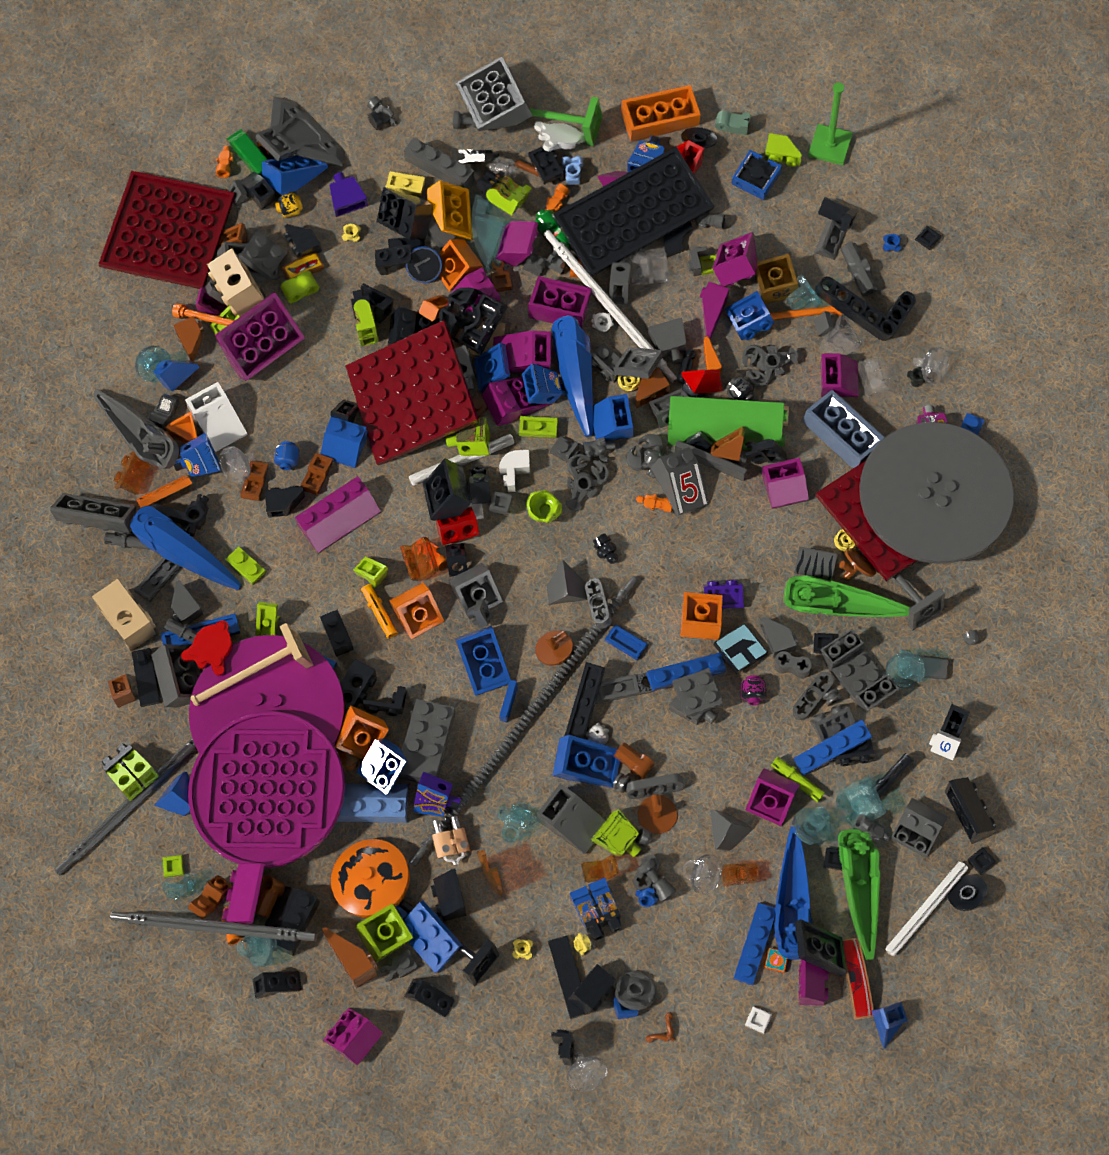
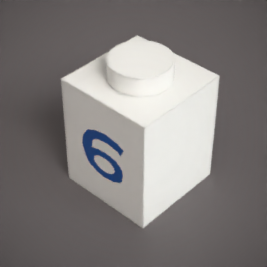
(944, 744)

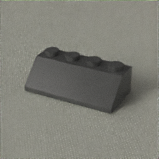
(93, 513)

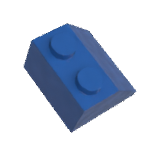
(344, 441)

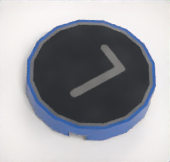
(425, 264)

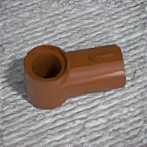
(637, 763)
(269, 891)

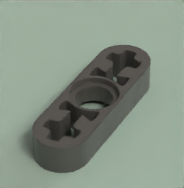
(603, 608)
(817, 681)
(646, 788)

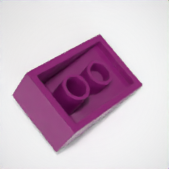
(736, 260)

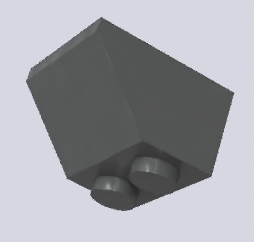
(474, 586)

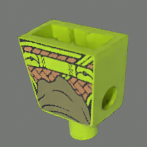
(472, 440)

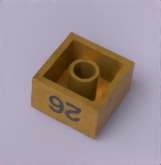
(776, 278)

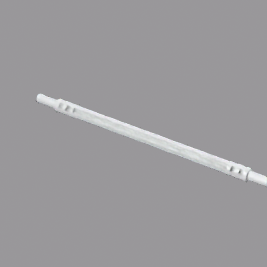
(604, 299)

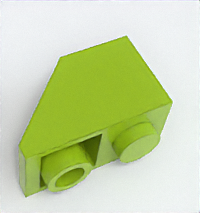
(782, 150)

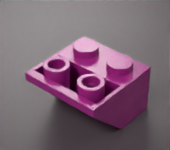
(517, 242)
(839, 374)
(785, 483)
(353, 1036)

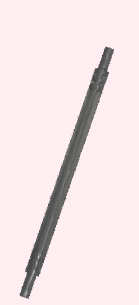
(126, 807)
(214, 926)

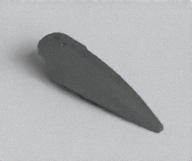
(139, 432)

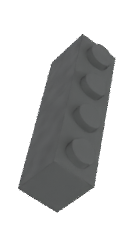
(438, 164)

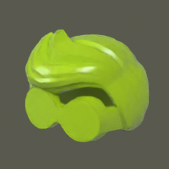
(543, 506)

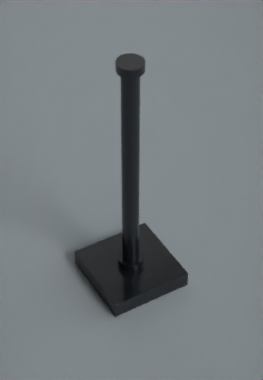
(479, 962)

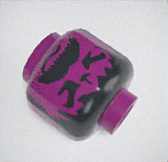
(753, 690)

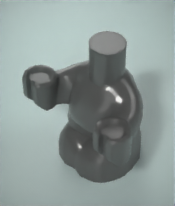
(598, 449)

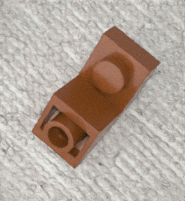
(211, 897)

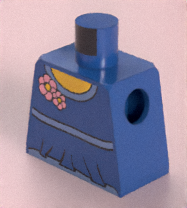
(645, 152)
(542, 385)
(198, 457)

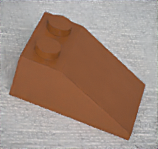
(354, 960)

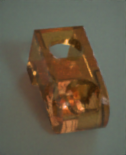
(740, 874)

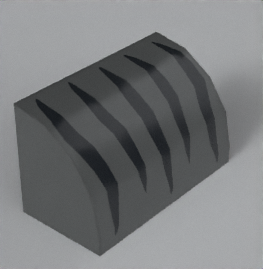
(815, 563)

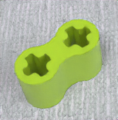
(299, 287)

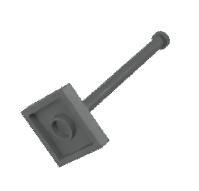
(924, 608)

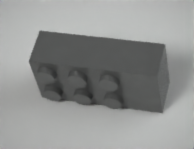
(426, 739)

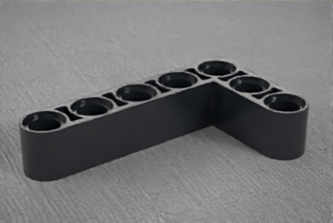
(865, 309)

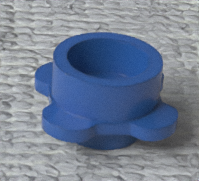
(892, 238)
(647, 897)

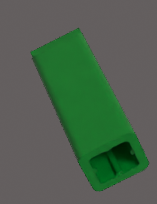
(247, 151)

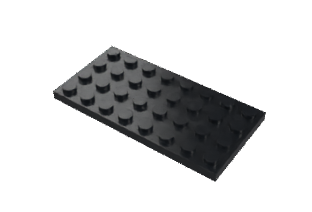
(633, 211)

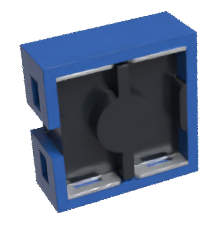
(756, 175)

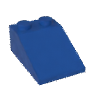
(291, 172)
(483, 660)
(585, 762)

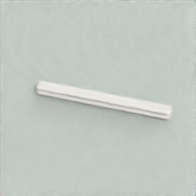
(494, 446)
(927, 908)

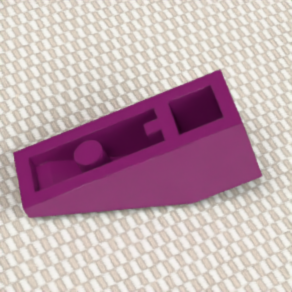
(713, 302)

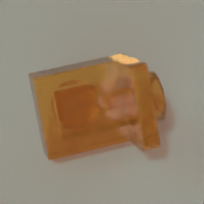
(348, 761)

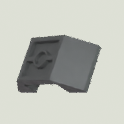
(857, 671)

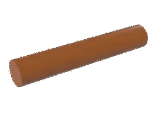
(522, 165)

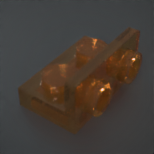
(131, 474)
(420, 559)

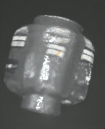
(505, 165)

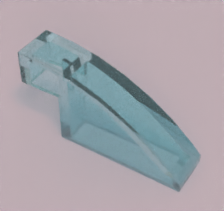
(486, 232)

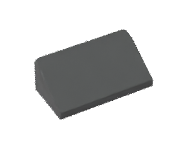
(830, 240)

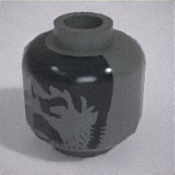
(740, 389)

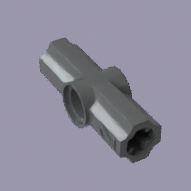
(859, 269)

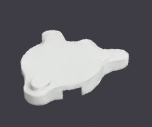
(559, 136)

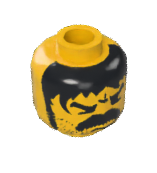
(289, 205)

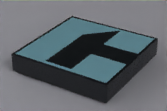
(740, 648)

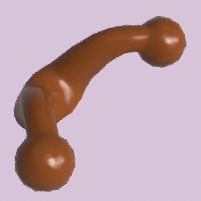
(669, 1035)

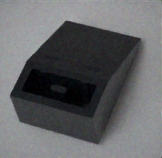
(404, 214)
(406, 323)

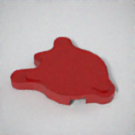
(210, 647)

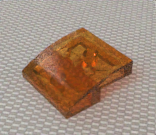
(491, 874)

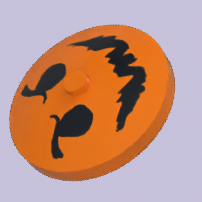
(370, 877)

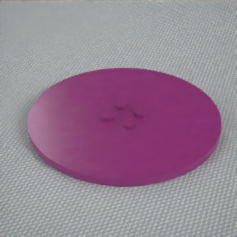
(280, 687)
(266, 789)

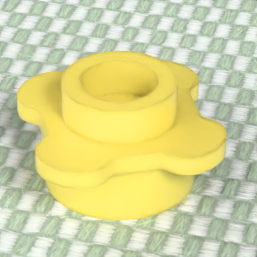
(351, 228)
(582, 943)
(518, 944)

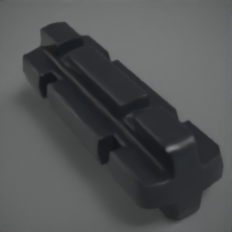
(686, 364)

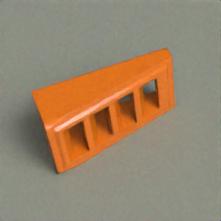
(431, 307)
(711, 357)

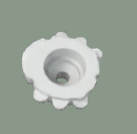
(602, 318)
(601, 737)

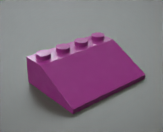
(259, 337)

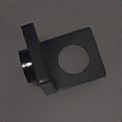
(456, 554)

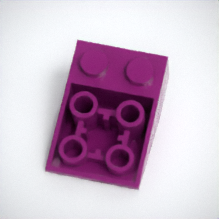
(526, 349)
(509, 401)

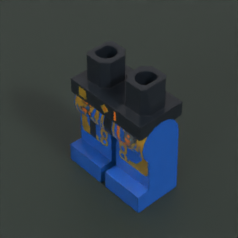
(598, 915)

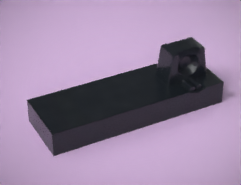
(145, 677)

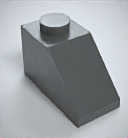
(184, 606)
(778, 636)

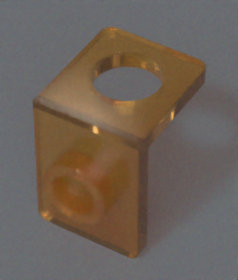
(597, 870)

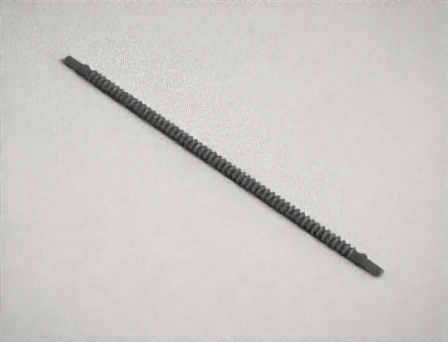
(621, 595)

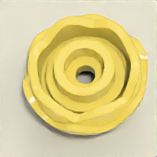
(628, 386)
(840, 541)

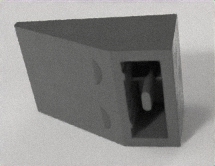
(570, 818)

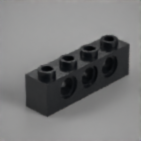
(357, 672)

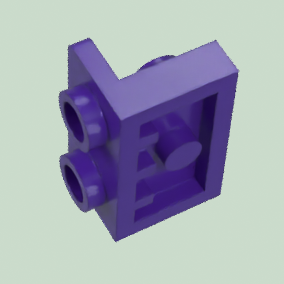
(731, 592)

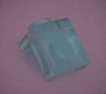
(175, 890)

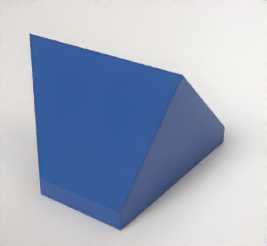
(176, 796)
(888, 1021)

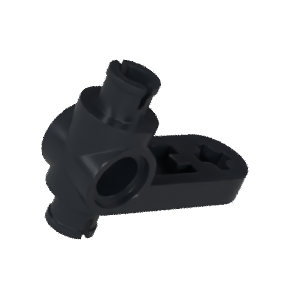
(184, 518)

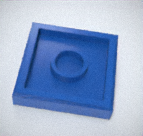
(492, 366)

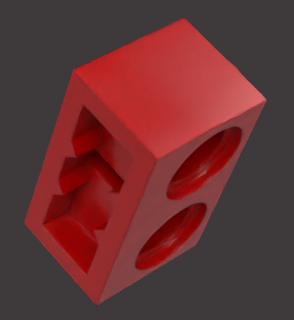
(458, 527)

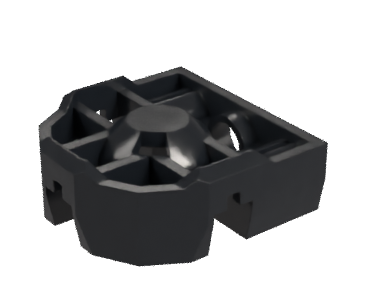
(472, 320)

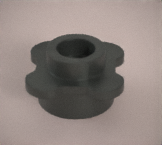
(912, 375)

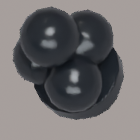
(605, 548)

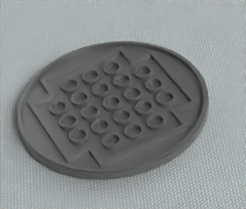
(936, 492)

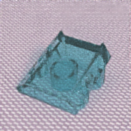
(860, 799)

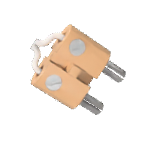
(450, 842)

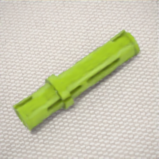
(792, 774)

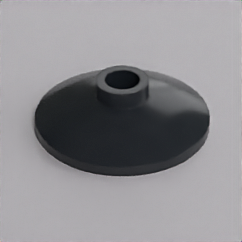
(699, 136)
(967, 886)

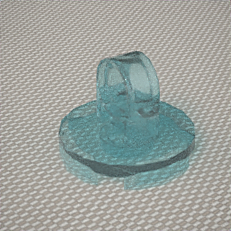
(805, 294)
(148, 360)
(905, 668)
(517, 819)
(812, 825)
(258, 950)

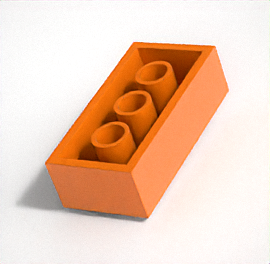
(660, 113)

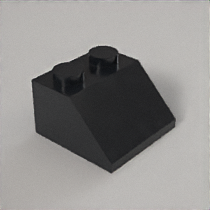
(449, 896)

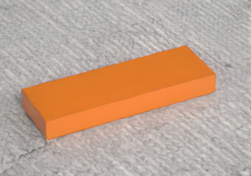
(164, 491)

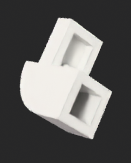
(514, 463)

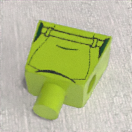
(617, 835)

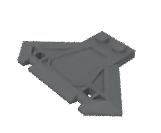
(298, 134)

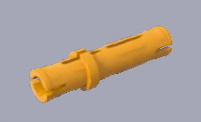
(369, 592)

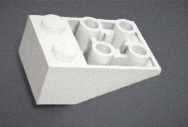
(216, 416)

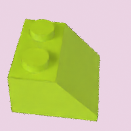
(383, 932)

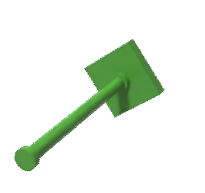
(590, 122)
(829, 142)

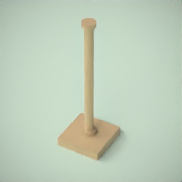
(294, 646)

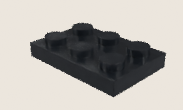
(820, 947)

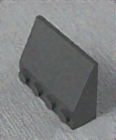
(494, 97)

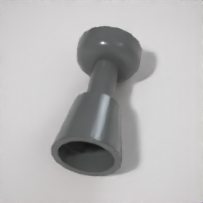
(458, 120)
(662, 887)

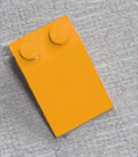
(451, 208)

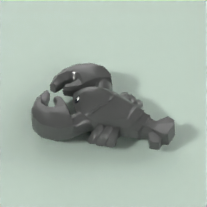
(767, 362)
(650, 456)
(582, 480)

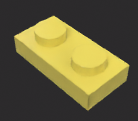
(406, 183)

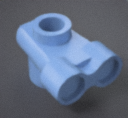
(572, 169)

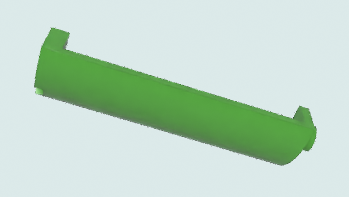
(723, 416)

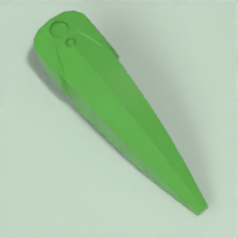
(833, 598)
(862, 885)

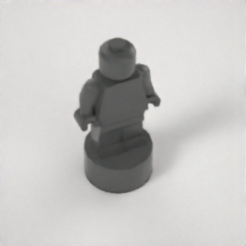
(386, 114)
(711, 220)
(875, 830)

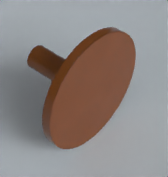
(858, 562)
(554, 648)
(657, 814)

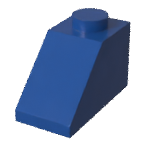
(173, 372)

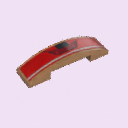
(857, 980)

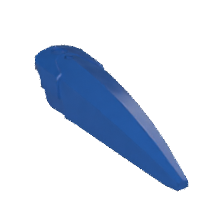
(575, 367)
(177, 546)
(792, 897)

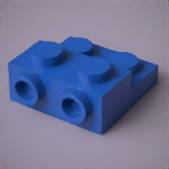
(749, 316)

